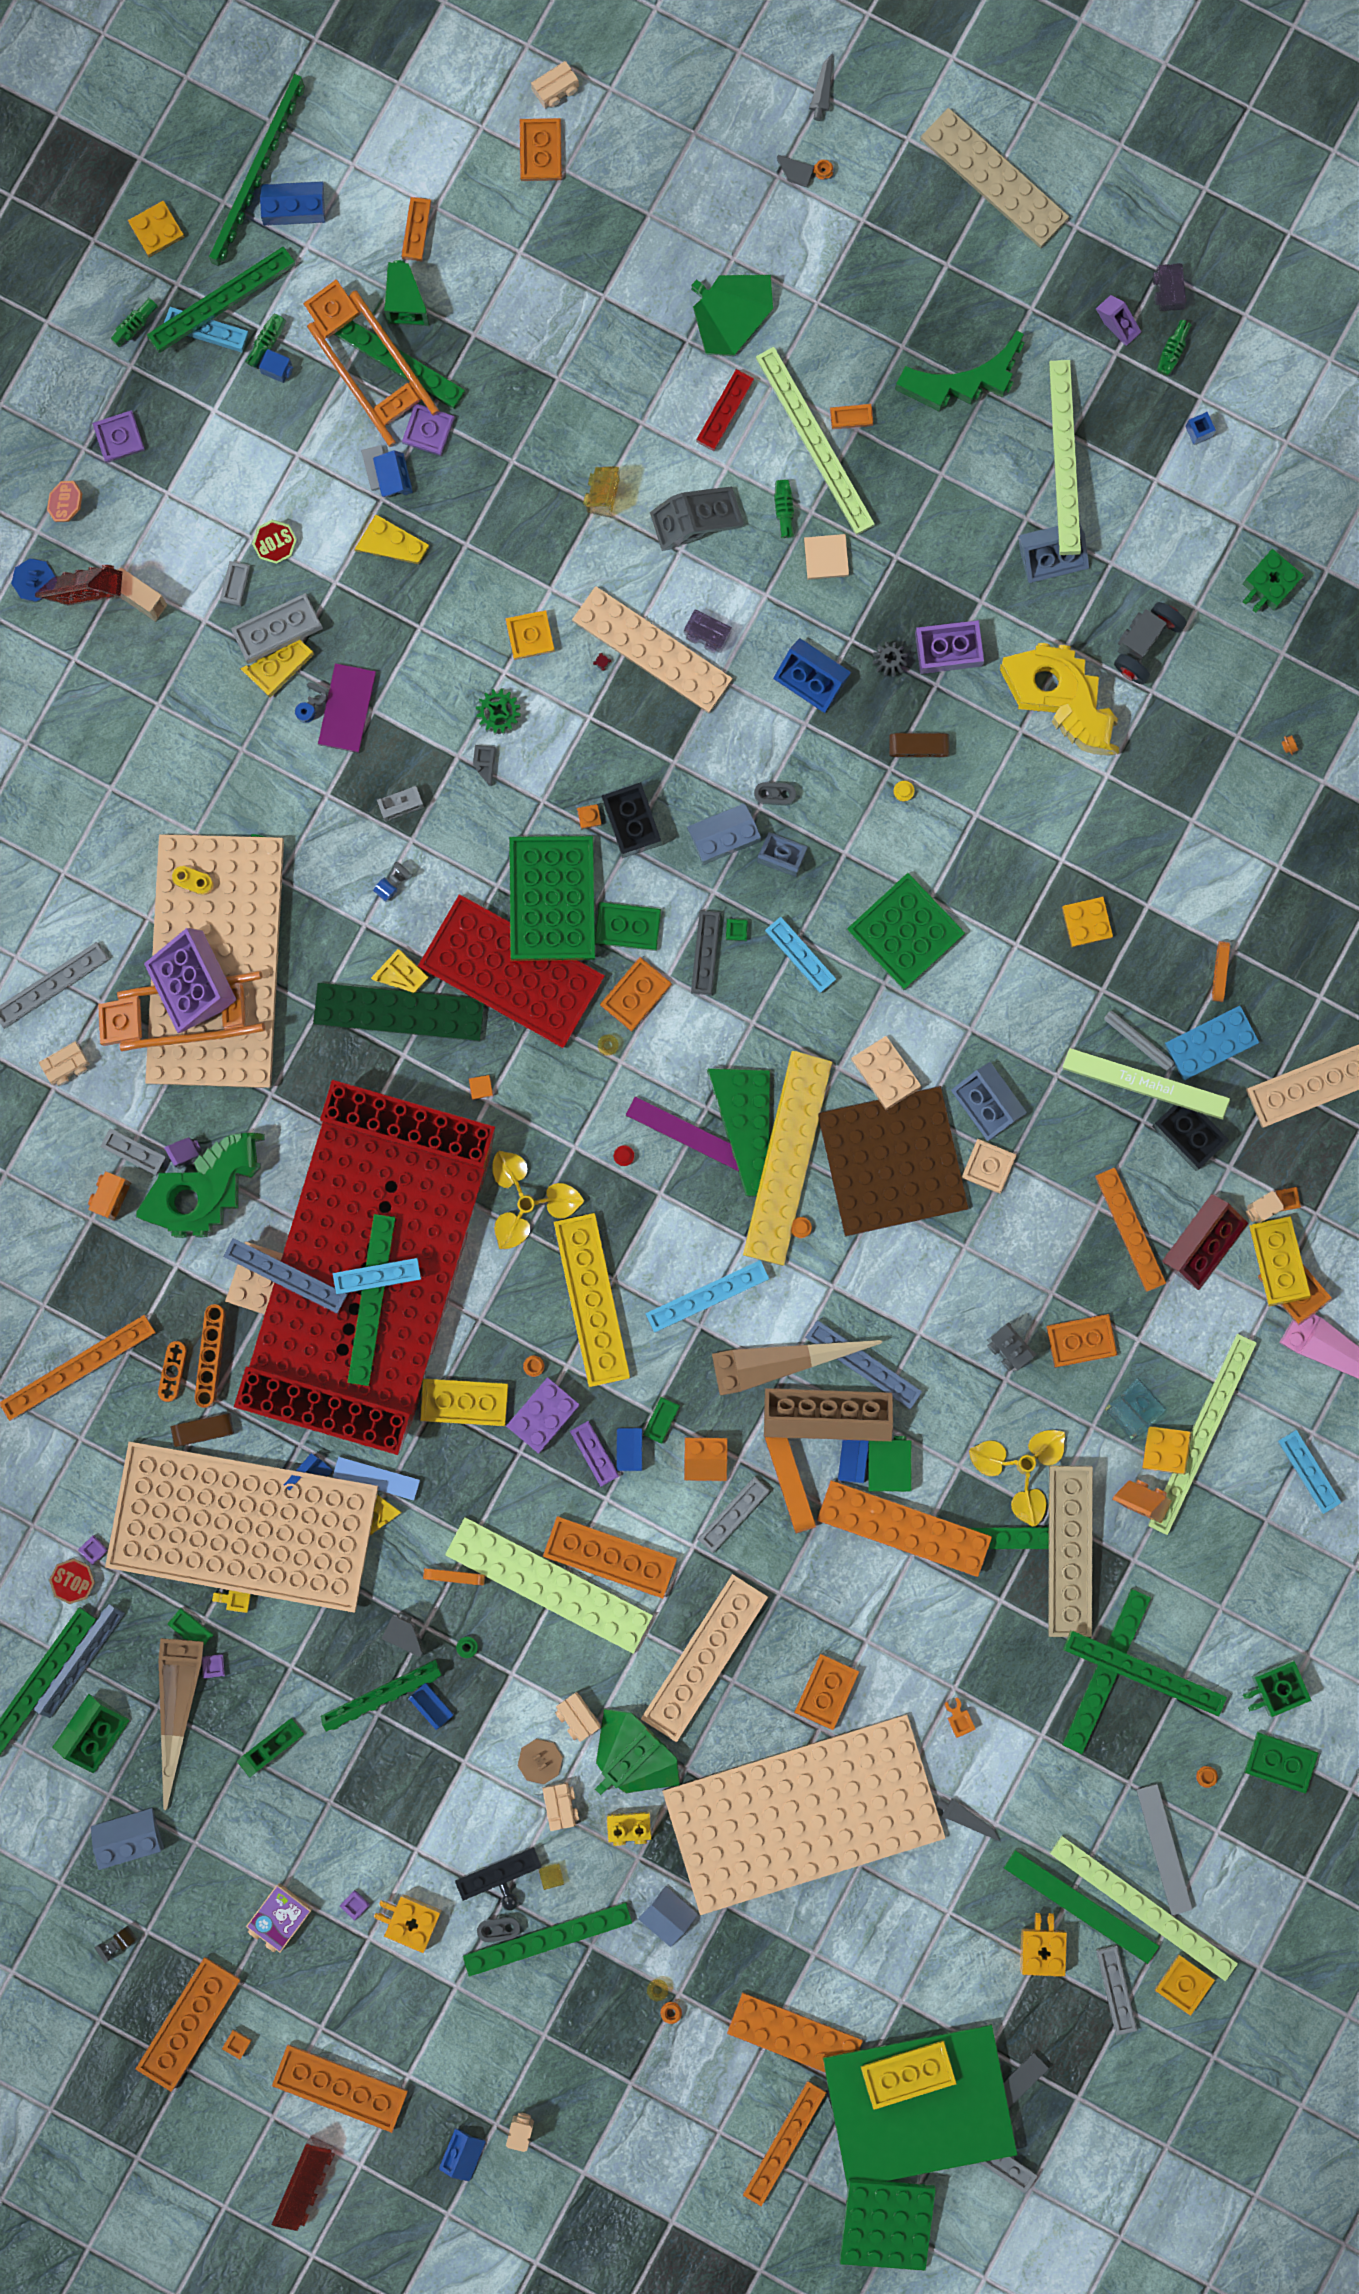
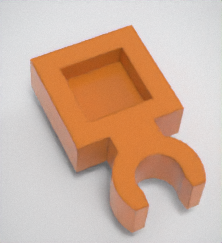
(960, 1721)

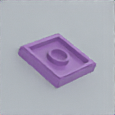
(428, 431)
(118, 436)

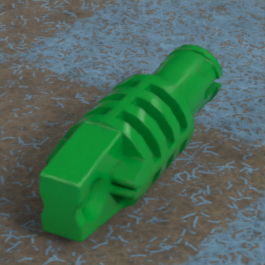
(133, 323)
(266, 339)
(1173, 348)
(784, 507)

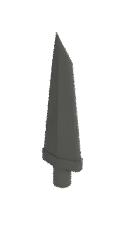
(821, 97)
(960, 1815)

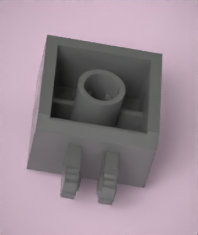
(1010, 1347)

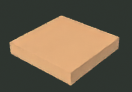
(826, 556)
(988, 1166)

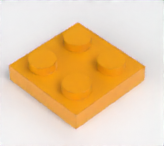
(156, 229)
(530, 635)
(1087, 922)
(1166, 1450)
(1184, 1985)

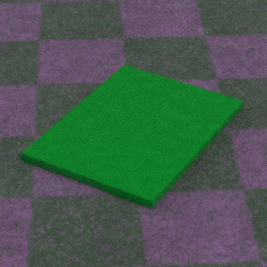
(930, 2131)

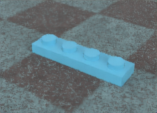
(217, 333)
(800, 955)
(377, 1276)
(1309, 1472)

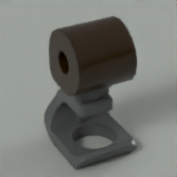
(121, 1941)

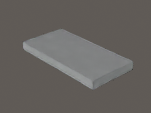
(276, 628)

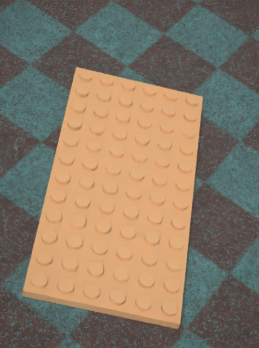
(243, 932)
(241, 1527)
(803, 1814)

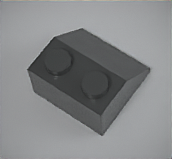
(404, 1634)

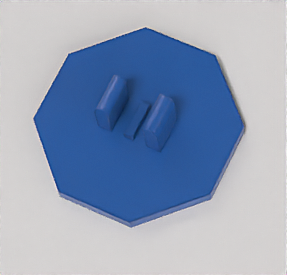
(30, 577)

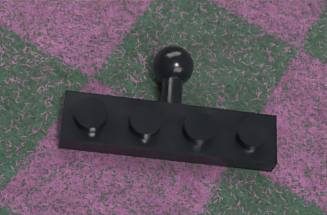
(498, 1875)

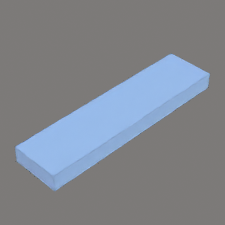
(386, 1480)

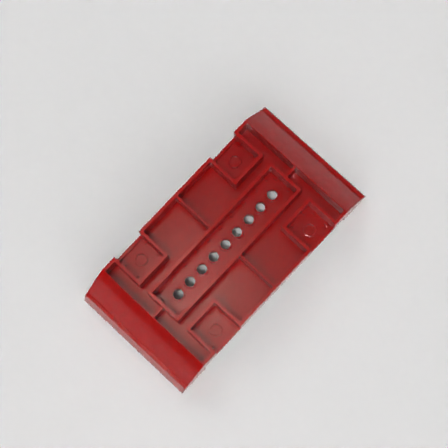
(438, 1174)

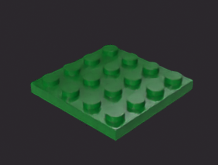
(905, 931)
(887, 2224)

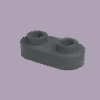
(774, 791)
(498, 1929)

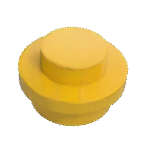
(903, 791)

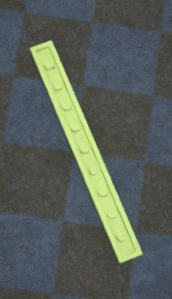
(815, 441)
(1064, 457)
(1206, 1426)
(1143, 1908)

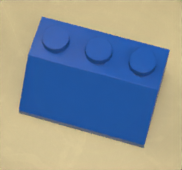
(292, 203)
(811, 675)

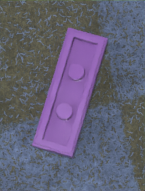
(594, 1453)

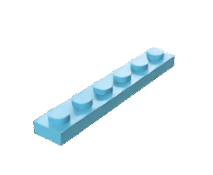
(707, 1296)

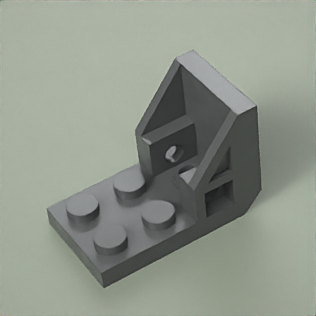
(693, 514)

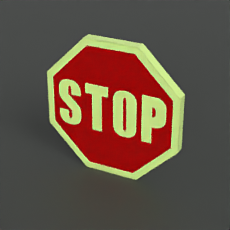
(274, 541)

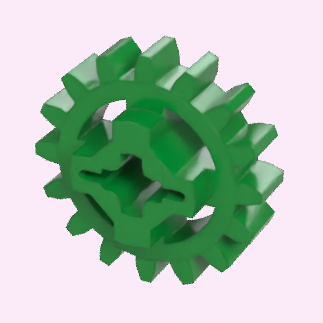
(490, 706)

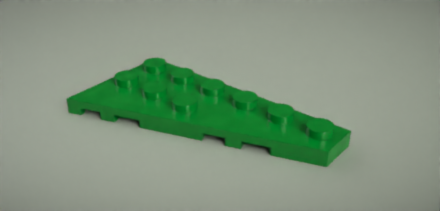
(745, 1116)

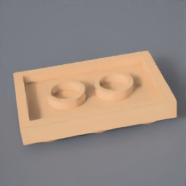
(886, 1073)
(249, 1288)

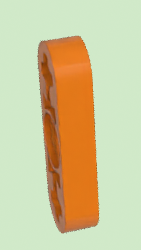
(1220, 971)
(163, 1386)
(453, 1576)

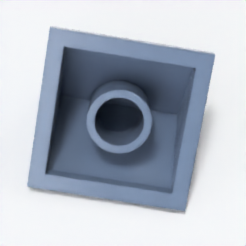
(782, 854)
(668, 1916)

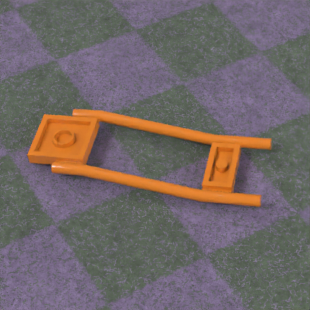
(332, 311)
(122, 1019)

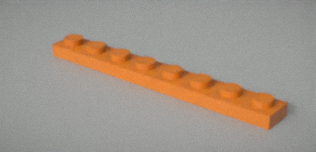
(77, 1367)

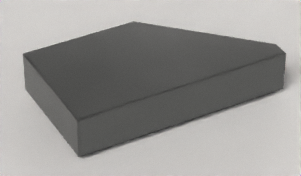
(795, 171)
(484, 762)

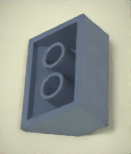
(1042, 557)
(724, 834)
(988, 1101)
(126, 1839)

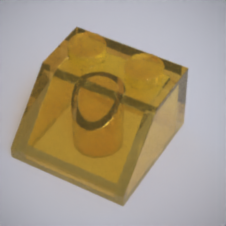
(603, 491)

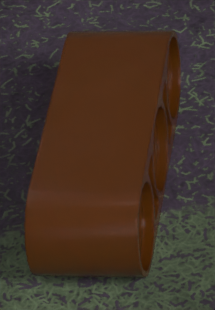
(919, 745)
(202, 1430)

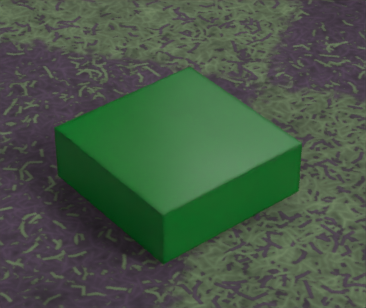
(736, 930)

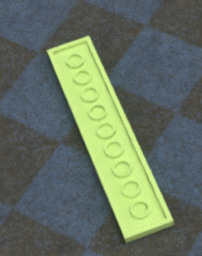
(549, 1585)

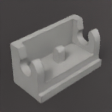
(400, 803)

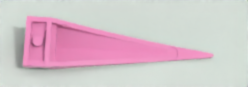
(1323, 1344)

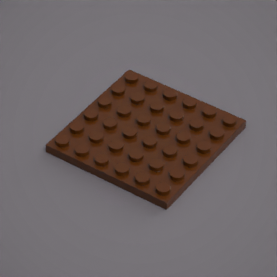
(892, 1162)

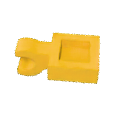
(235, 1600)

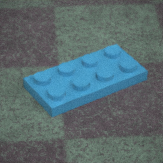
(1211, 1043)

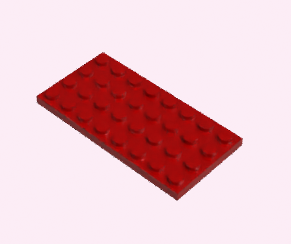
(475, 958)

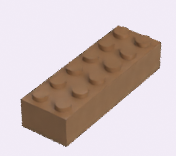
(828, 1414)

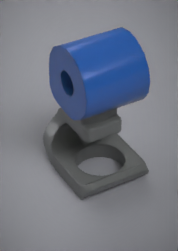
(306, 711)
(388, 887)

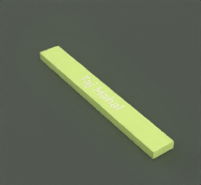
(1146, 1083)

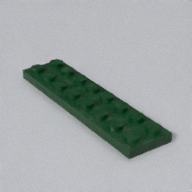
(398, 1012)

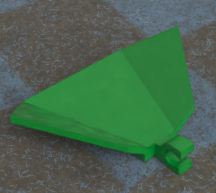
(731, 311)
(633, 1755)

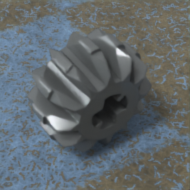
(894, 665)

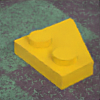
(401, 973)

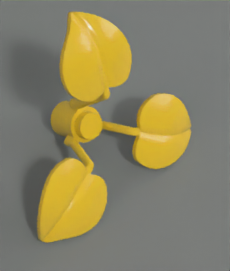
(511, 1229)
(1046, 1446)

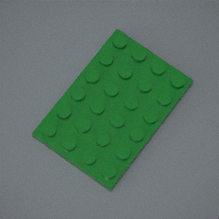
(551, 898)

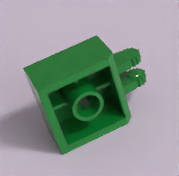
(1271, 593)
(1273, 1700)

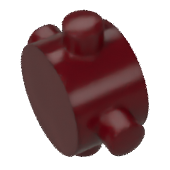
(602, 661)

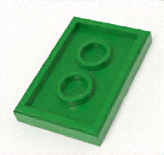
(627, 926)
(1281, 1762)

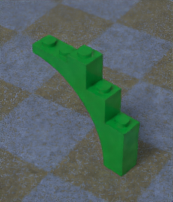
(991, 376)

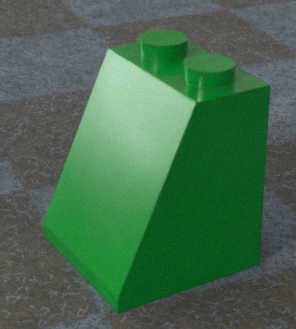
(403, 297)

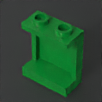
(889, 1465)

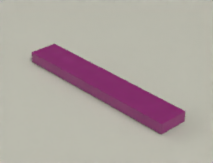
(682, 1132)

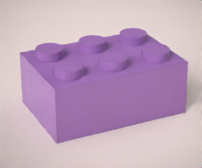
(949, 647)
(543, 1415)

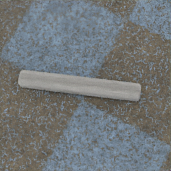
(1139, 1041)

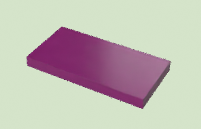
(347, 708)

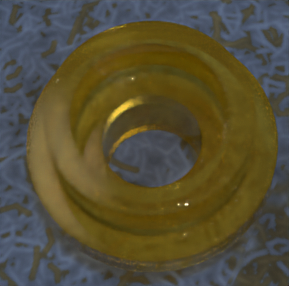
(607, 1038)
(654, 1996)

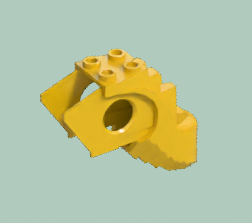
(1071, 700)

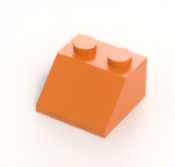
(109, 1195)
(705, 1459)
(1143, 1500)

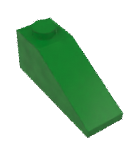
(270, 1747)

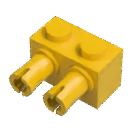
(629, 1827)

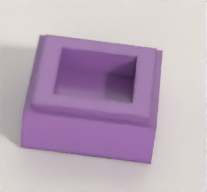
(92, 1550)
(213, 1666)
(354, 1905)

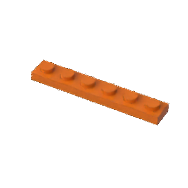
(1130, 1229)
(784, 2143)

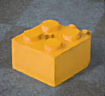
(405, 1911)
(1034, 1940)

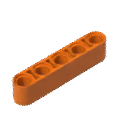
(204, 1365)
(790, 1484)

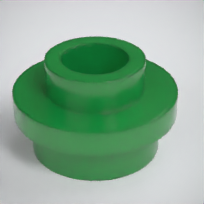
(459, 1647)

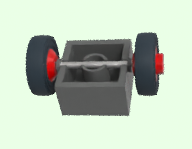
(1143, 633)

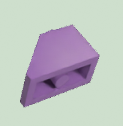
(1118, 319)
(183, 1152)

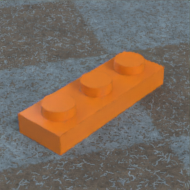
(416, 229)

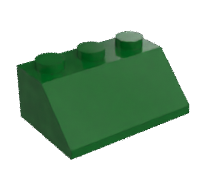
(90, 1734)

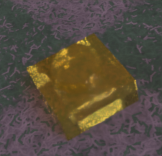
(551, 1876)

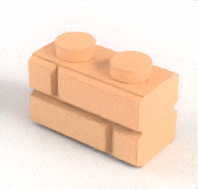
(555, 85)
(64, 1064)
(1264, 1207)
(577, 1716)
(559, 1806)
(520, 2132)

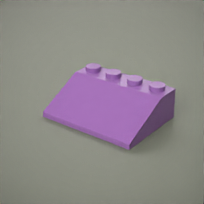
(189, 980)

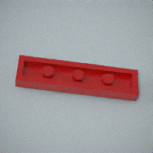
(725, 410)

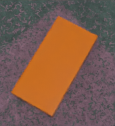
(851, 416)

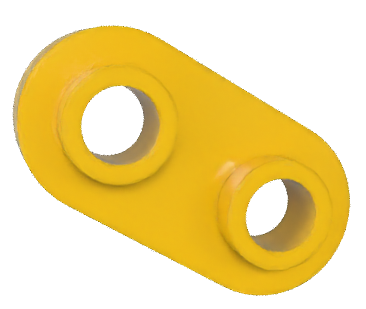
(192, 879)

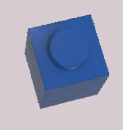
(276, 366)
(1200, 428)

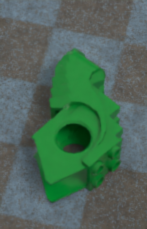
(214, 1184)

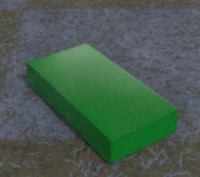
(661, 1420)
(189, 1627)

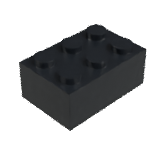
(631, 820)
(1190, 1135)

